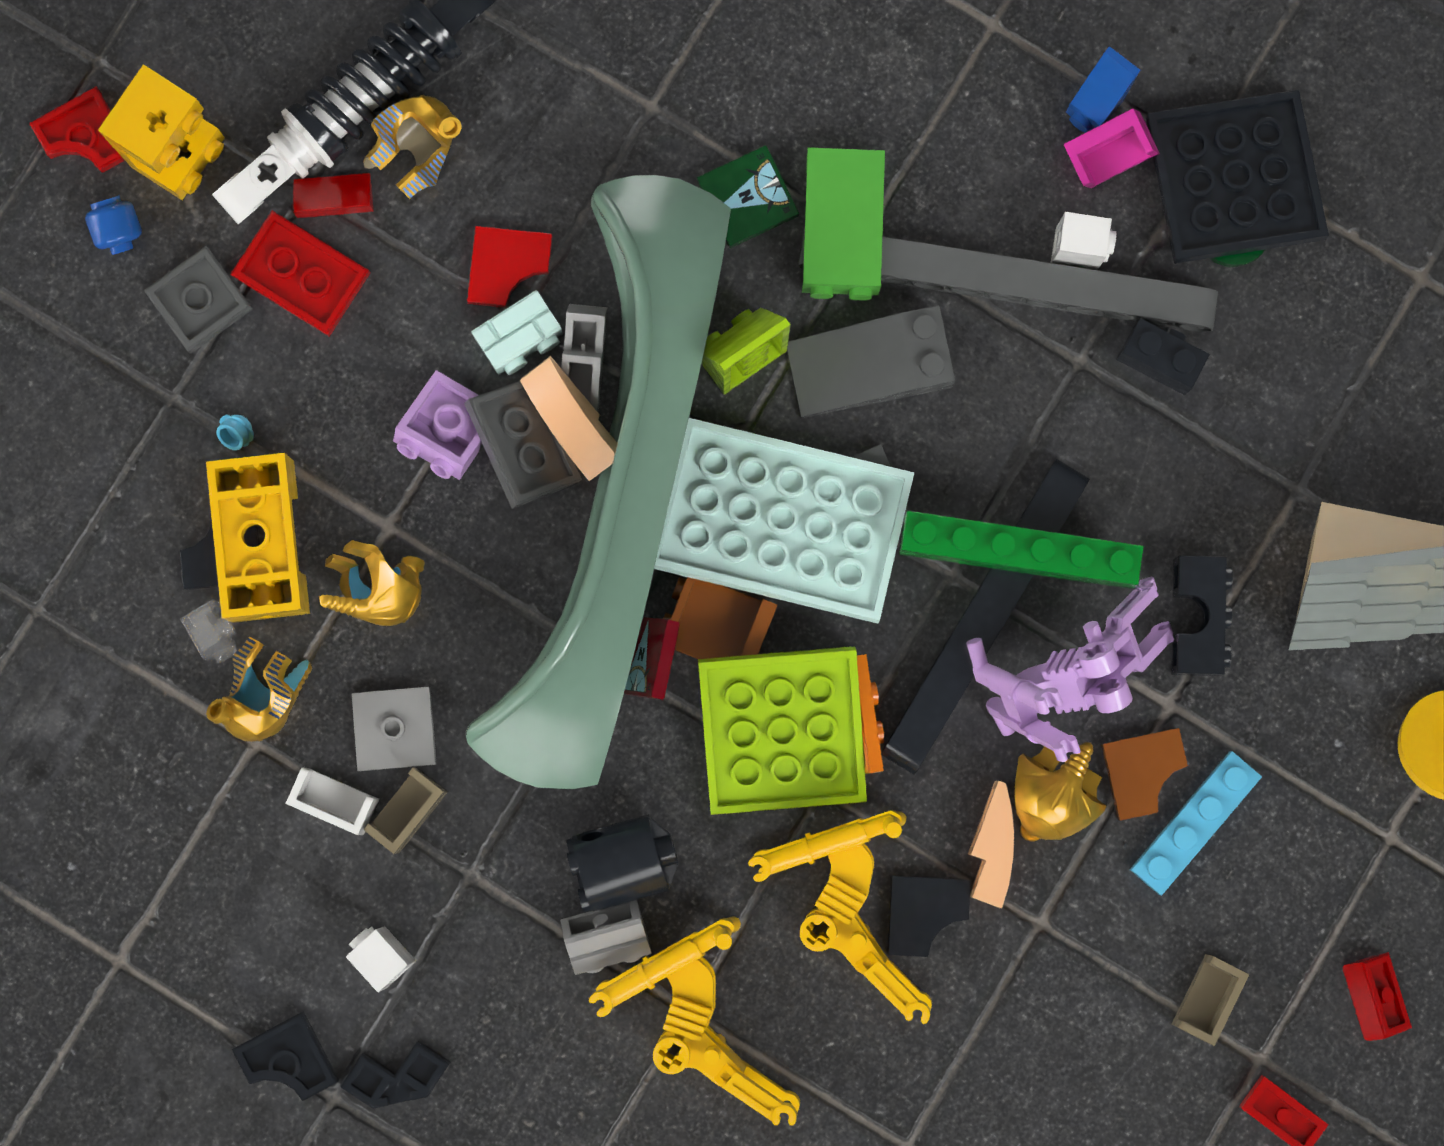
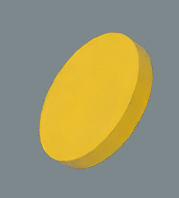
(1423, 744)

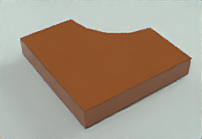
(1140, 768)

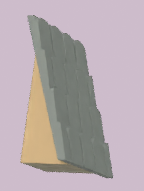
(1369, 580)

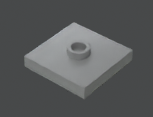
(394, 729)

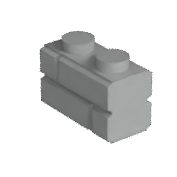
(605, 937)

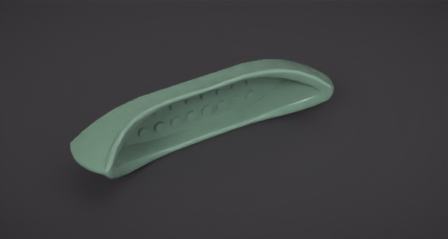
(667, 269)

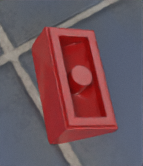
(332, 195)
(1376, 997)

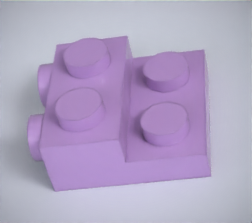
(440, 428)

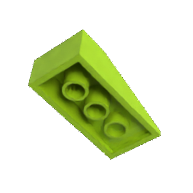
(745, 347)

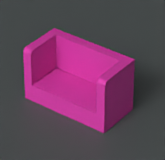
(1111, 148)

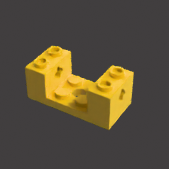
(152, 128)
(263, 578)

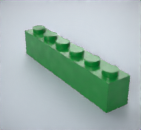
(1021, 550)

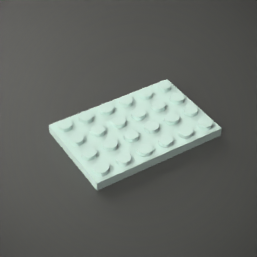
(784, 520)

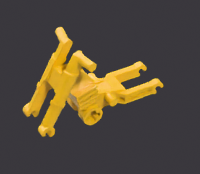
(843, 898)
(689, 1019)

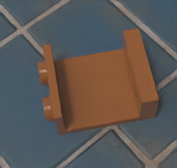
(718, 620)

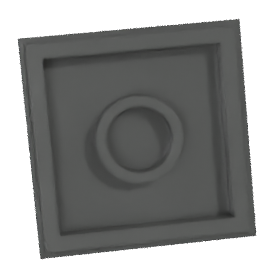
(198, 299)

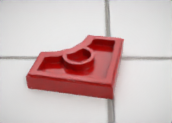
(74, 130)
(504, 260)

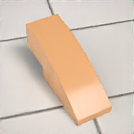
(570, 418)
(995, 847)

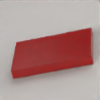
(300, 273)

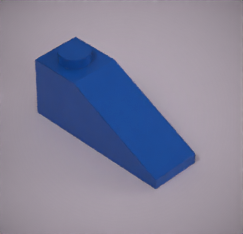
(1102, 91)

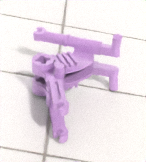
(1074, 678)

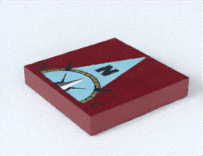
(652, 658)

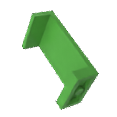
(843, 223)

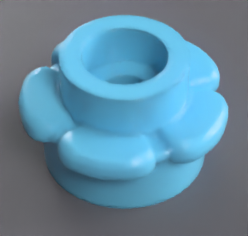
(235, 432)

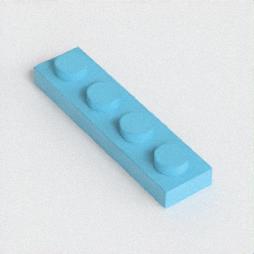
(1195, 823)

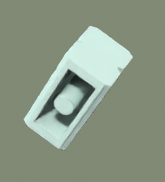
(518, 333)

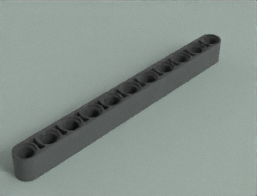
(1045, 285)

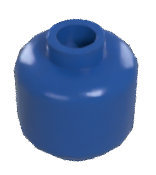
(113, 224)

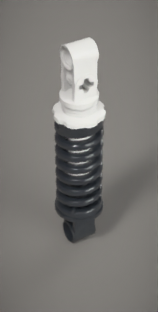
(318, 128)

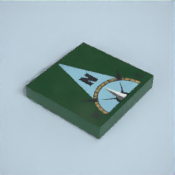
(753, 193)

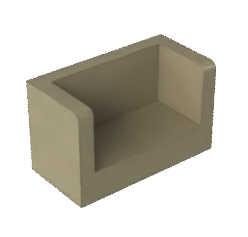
(406, 811)
(1210, 999)

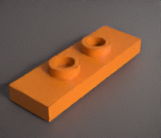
(871, 729)

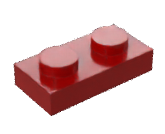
(1282, 1114)

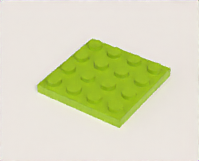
(782, 730)

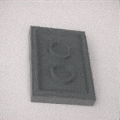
(520, 445)

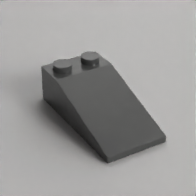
(871, 362)

